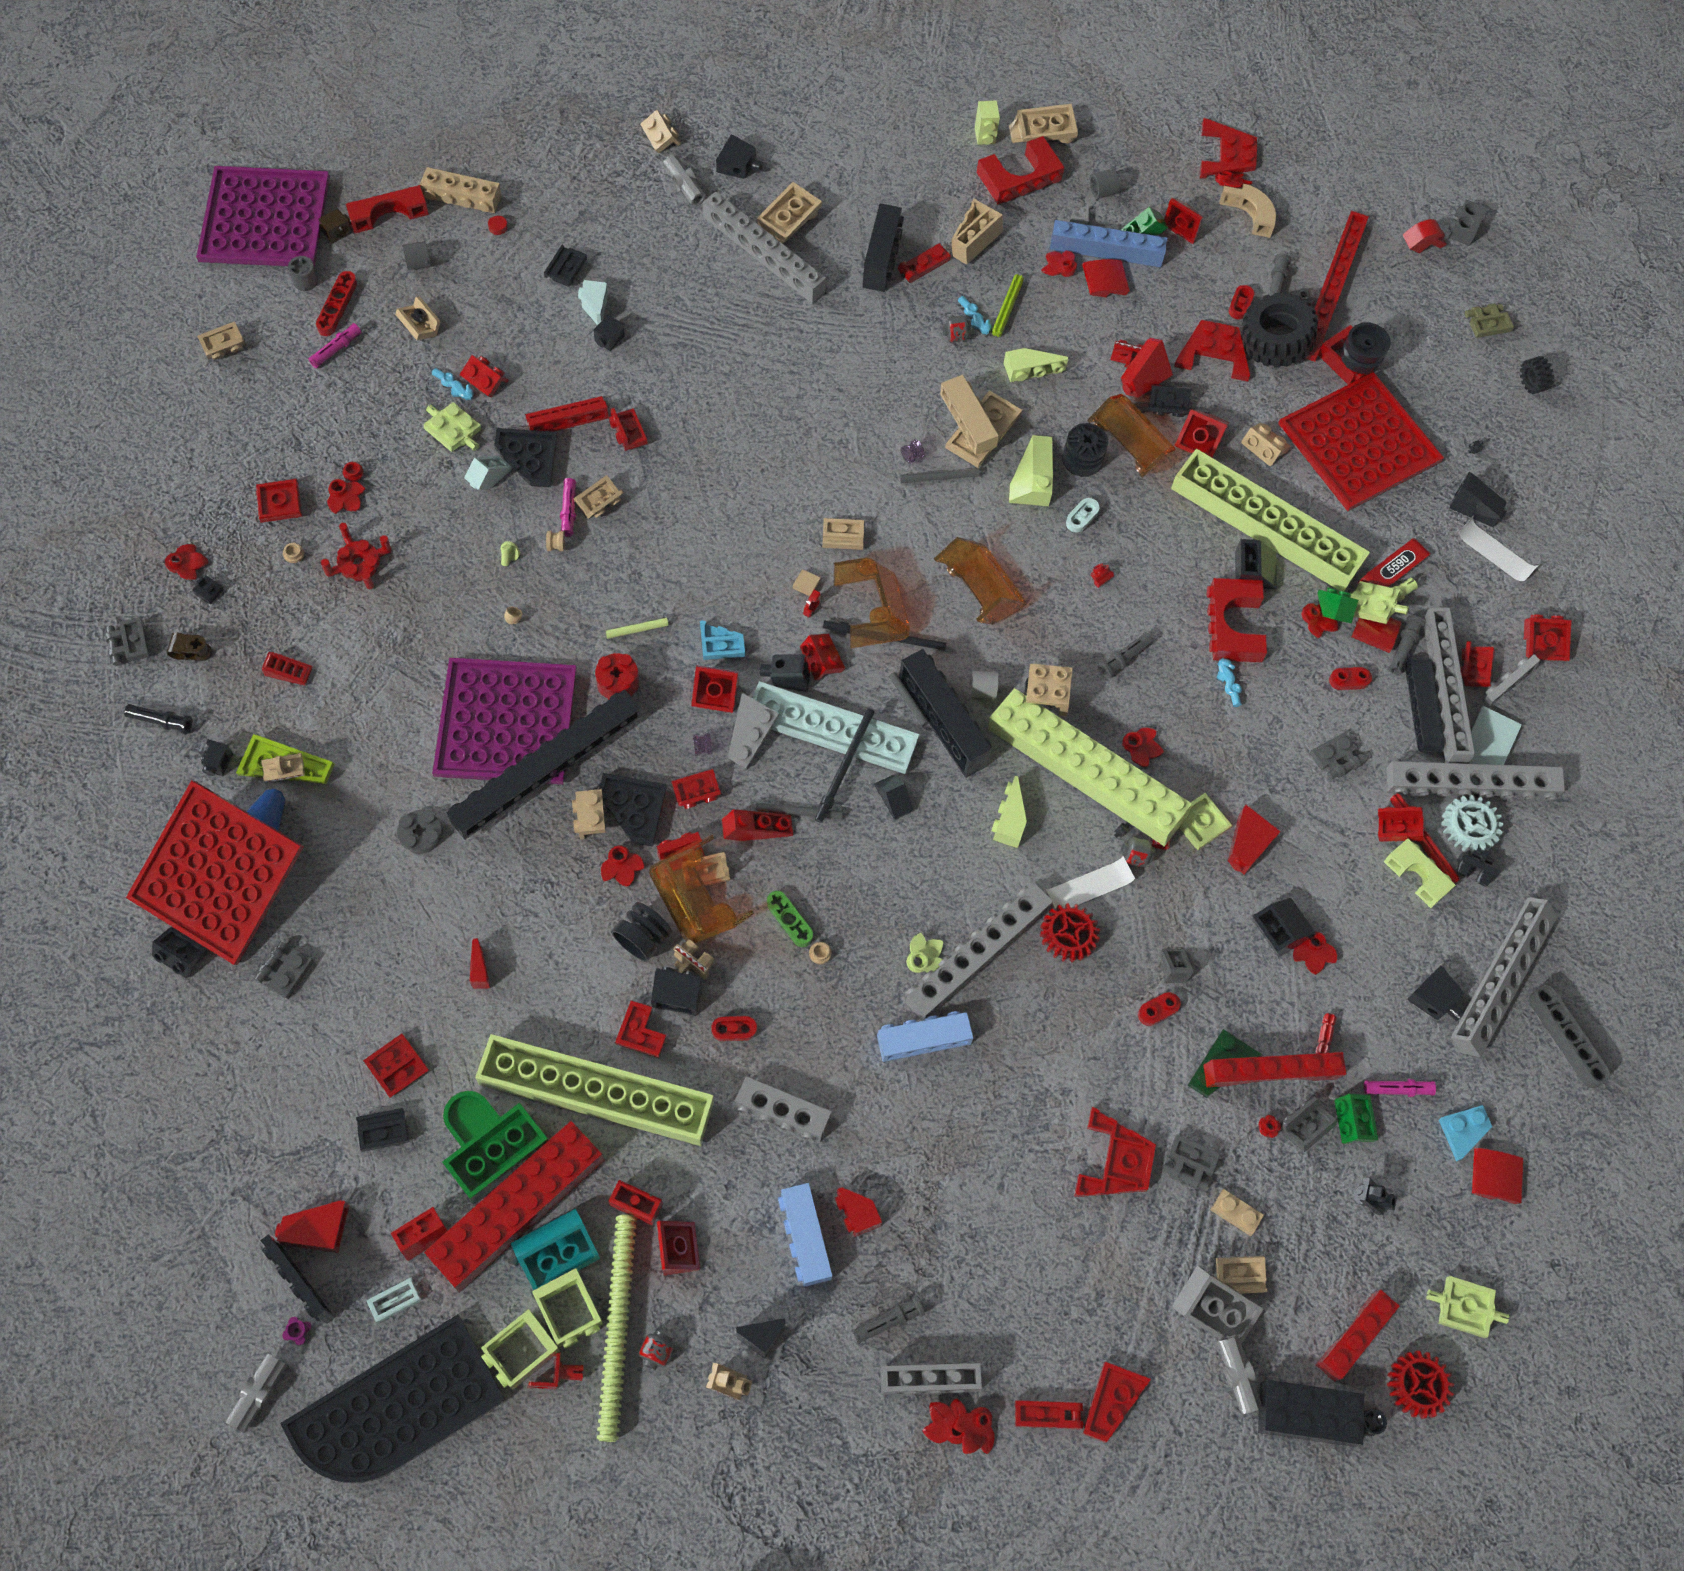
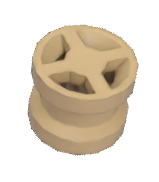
(555, 540)

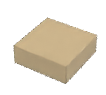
(806, 582)

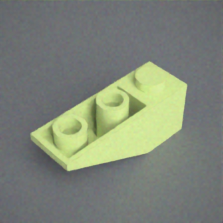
(1030, 363)
(1013, 818)

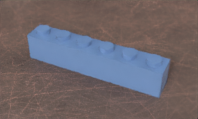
(1108, 243)

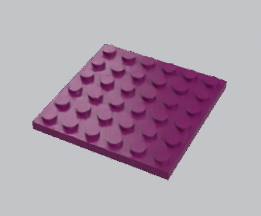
(262, 215)
(500, 714)

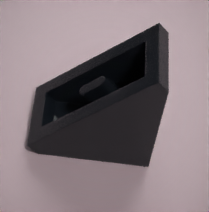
(895, 796)

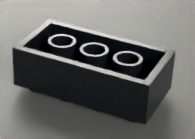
(883, 247)
(1311, 1413)

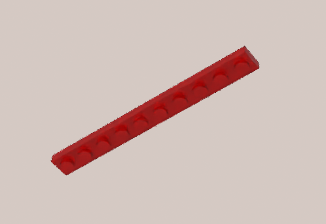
(1336, 276)

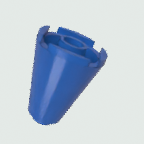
(269, 808)

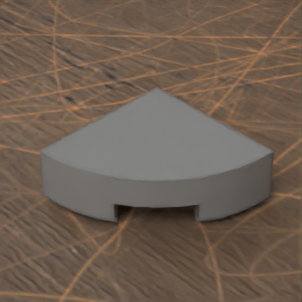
(1081, 216)

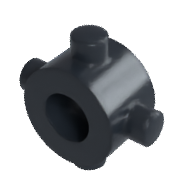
(419, 315)
(1475, 447)
(1121, 830)

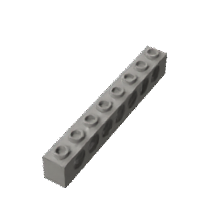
(764, 247)
(1449, 686)
(1550, 778)
(1504, 977)
(925, 1006)

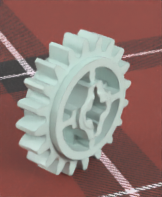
(1462, 830)

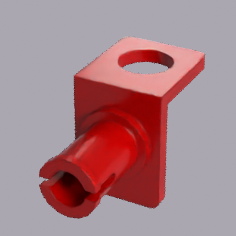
(562, 1372)

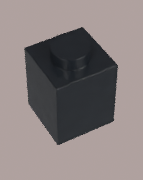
(609, 332)

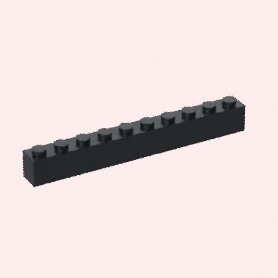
(544, 764)

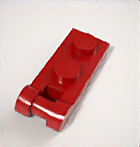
(924, 263)
(1048, 1414)

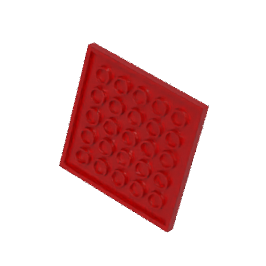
(1360, 441)
(214, 872)

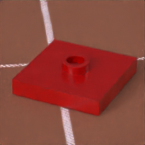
(278, 500)

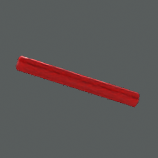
(1429, 845)

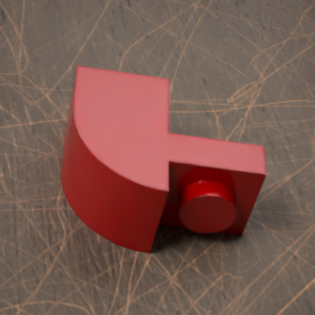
(1424, 234)

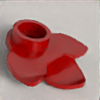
(1231, 179)
(1060, 264)
(345, 498)
(188, 562)
(1316, 622)
(1144, 748)
(621, 869)
(1315, 955)
(943, 1421)
(975, 1434)

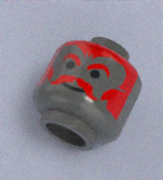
(957, 328)
(1137, 851)
(656, 1350)

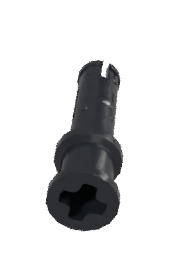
(167, 720)

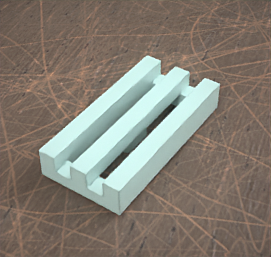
(413, 1291)

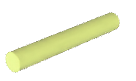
(637, 628)

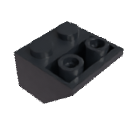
(1256, 562)
(1283, 926)
(676, 991)

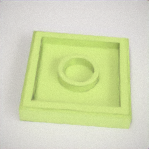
(1204, 822)

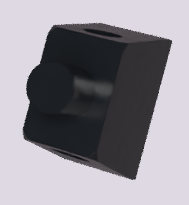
(737, 158)
(788, 671)
(1438, 996)

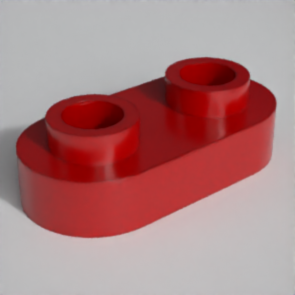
(1241, 301)
(1351, 679)
(1160, 1008)
(734, 1025)

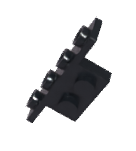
(1168, 400)

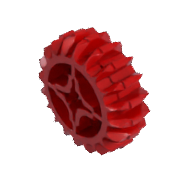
(1065, 916)
(1427, 1392)

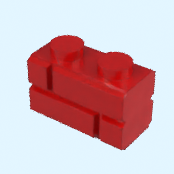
(635, 1202)

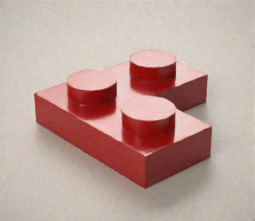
(634, 1032)

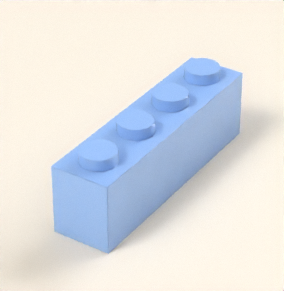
(924, 1036)
(805, 1234)

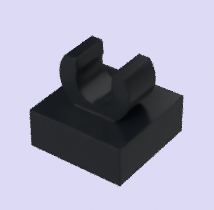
(207, 589)

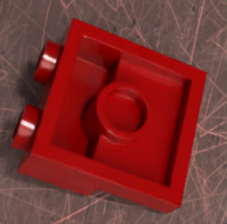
(1548, 638)

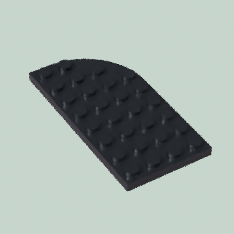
(396, 1408)

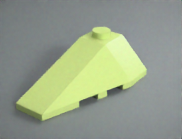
(1034, 474)

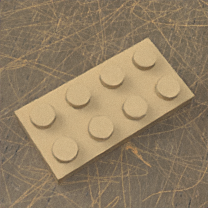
(1002, 416)

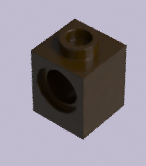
(335, 225)

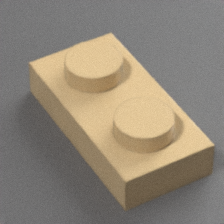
(1237, 1212)

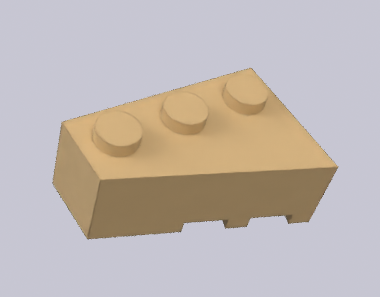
(976, 231)

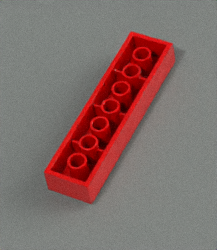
(514, 1206)

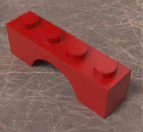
(405, 201)
(1358, 1336)

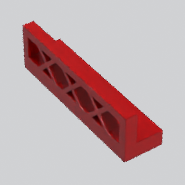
(568, 415)

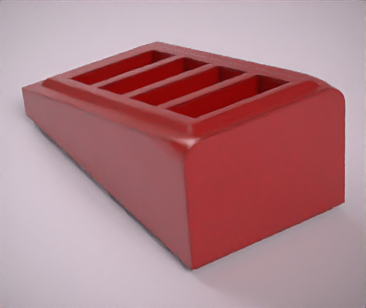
(284, 675)
(478, 972)

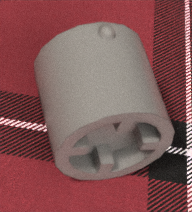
(984, 684)

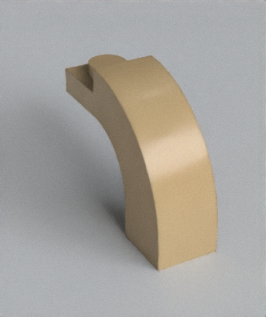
(1255, 203)

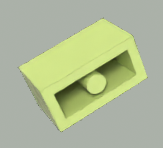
(987, 122)

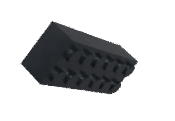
(945, 713)

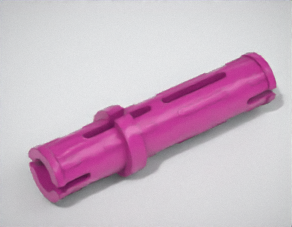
(340, 341)
(567, 514)
(1407, 1087)

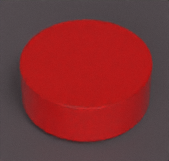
(497, 225)

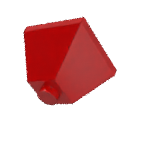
(1183, 219)
(1201, 432)

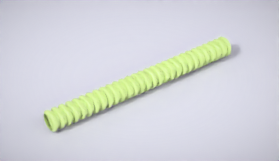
(617, 1328)

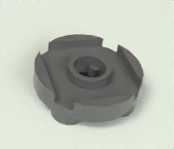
(419, 819)

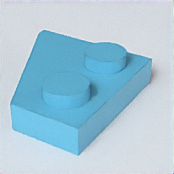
(720, 643)
(1465, 1129)

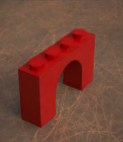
(1007, 186)
(1225, 641)

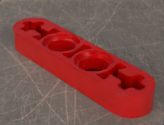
(332, 302)

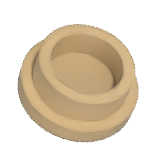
(293, 553)
(820, 953)

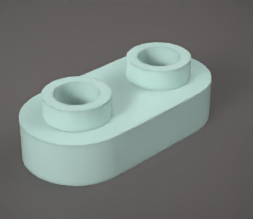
(1081, 516)

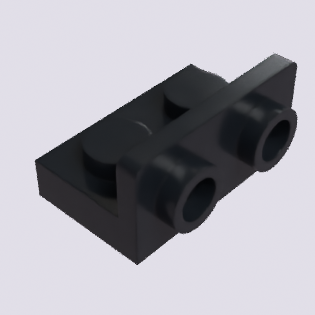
(177, 951)

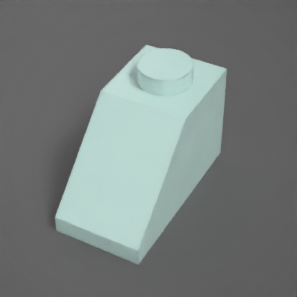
(594, 299)
(486, 471)

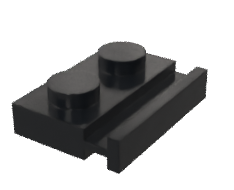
(565, 265)
(382, 1129)

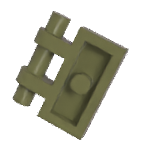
(1491, 324)

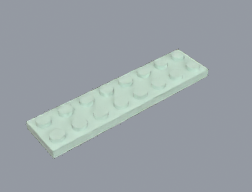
(836, 727)

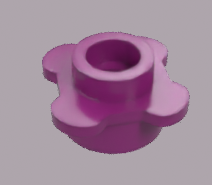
(295, 1323)

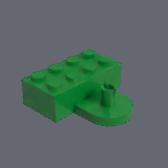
(489, 1143)

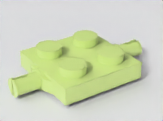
(452, 427)
(1377, 602)
(1467, 1307)

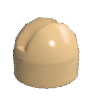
(513, 615)

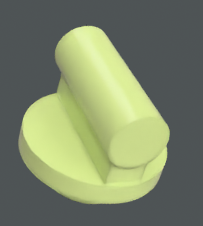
(509, 552)

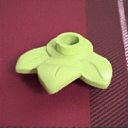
(926, 951)

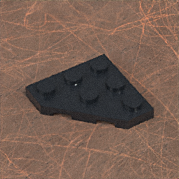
(528, 453)
(634, 805)

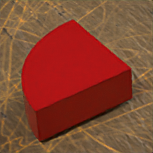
(812, 603)

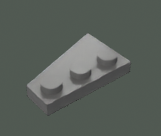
(1526, 666)
(750, 730)

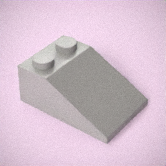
(1216, 1306)

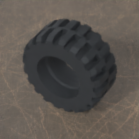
(1284, 311)

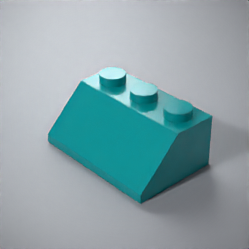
(555, 1249)

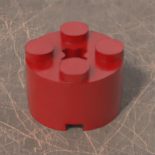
(615, 674)

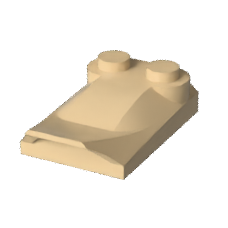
(1050, 121)
(789, 212)

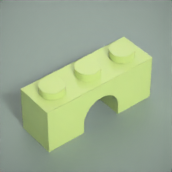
(1410, 858)

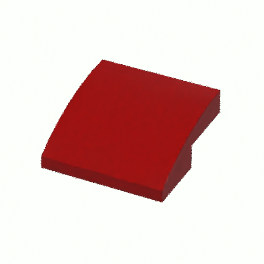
(1105, 277)
(1376, 633)
(395, 1065)
(1497, 1175)

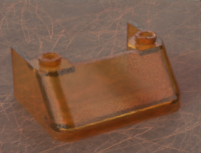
(1134, 432)
(984, 578)
(886, 622)
(688, 898)

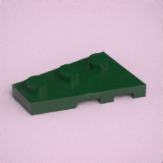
(1224, 1047)

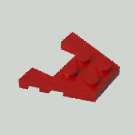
(1237, 150)
(1217, 342)
(1126, 1163)

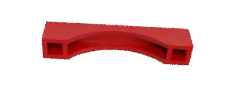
(1271, 1068)

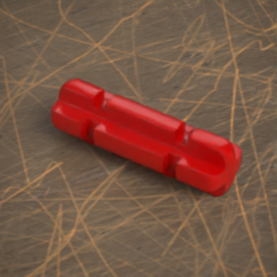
(1326, 1033)

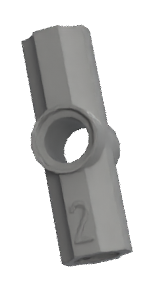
(684, 179)
(1239, 1374)
(256, 1393)

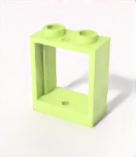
(557, 1286)
(491, 1360)

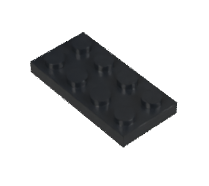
(301, 1287)

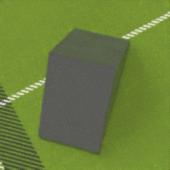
(1176, 966)

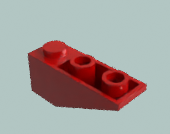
(754, 825)

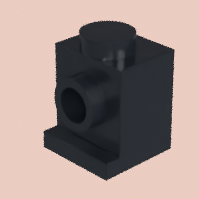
(216, 758)

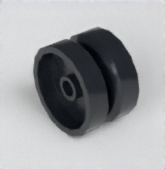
(1365, 347)

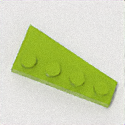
(315, 768)

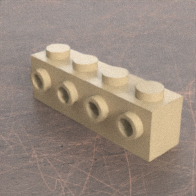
(460, 190)
(969, 414)

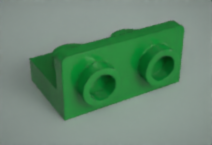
(1356, 1118)

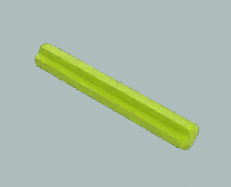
(1007, 306)

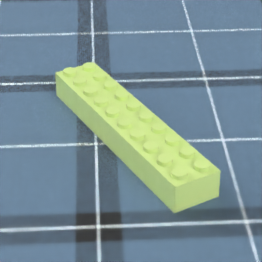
(1270, 520)
(1090, 767)
(595, 1089)

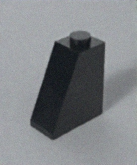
(1478, 501)

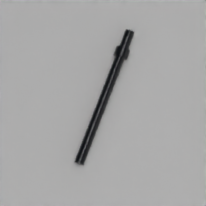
(844, 628)
(828, 800)

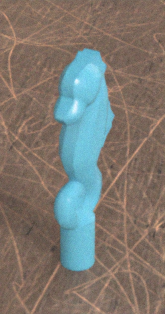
(977, 322)
(457, 389)
(1226, 675)

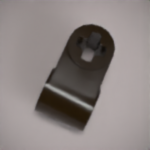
(188, 647)

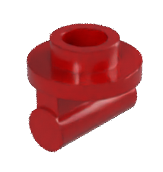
(1101, 574)

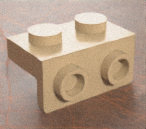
(660, 131)
(419, 330)
(221, 341)
(1265, 443)
(598, 496)
(589, 813)

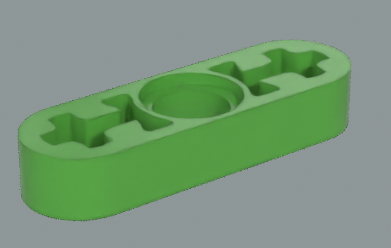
(804, 927)

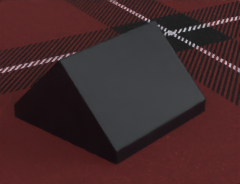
(761, 1336)

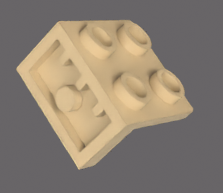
(1050, 686)

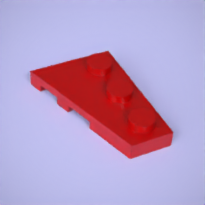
(1112, 1399)

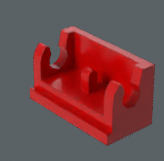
(419, 1233)

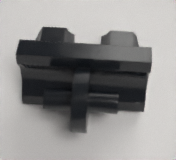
(1468, 863)
(1374, 1197)

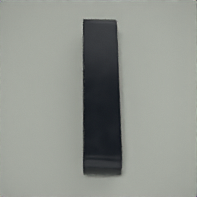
(1424, 705)

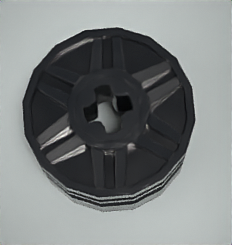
(1085, 449)
(639, 934)

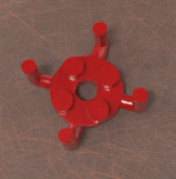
(354, 550)

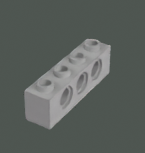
(775, 1098)
(930, 1379)

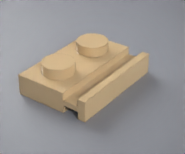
(843, 533)
(1243, 1273)

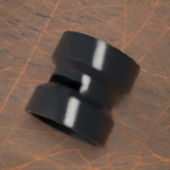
(1376, 1421)

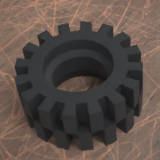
(1536, 375)

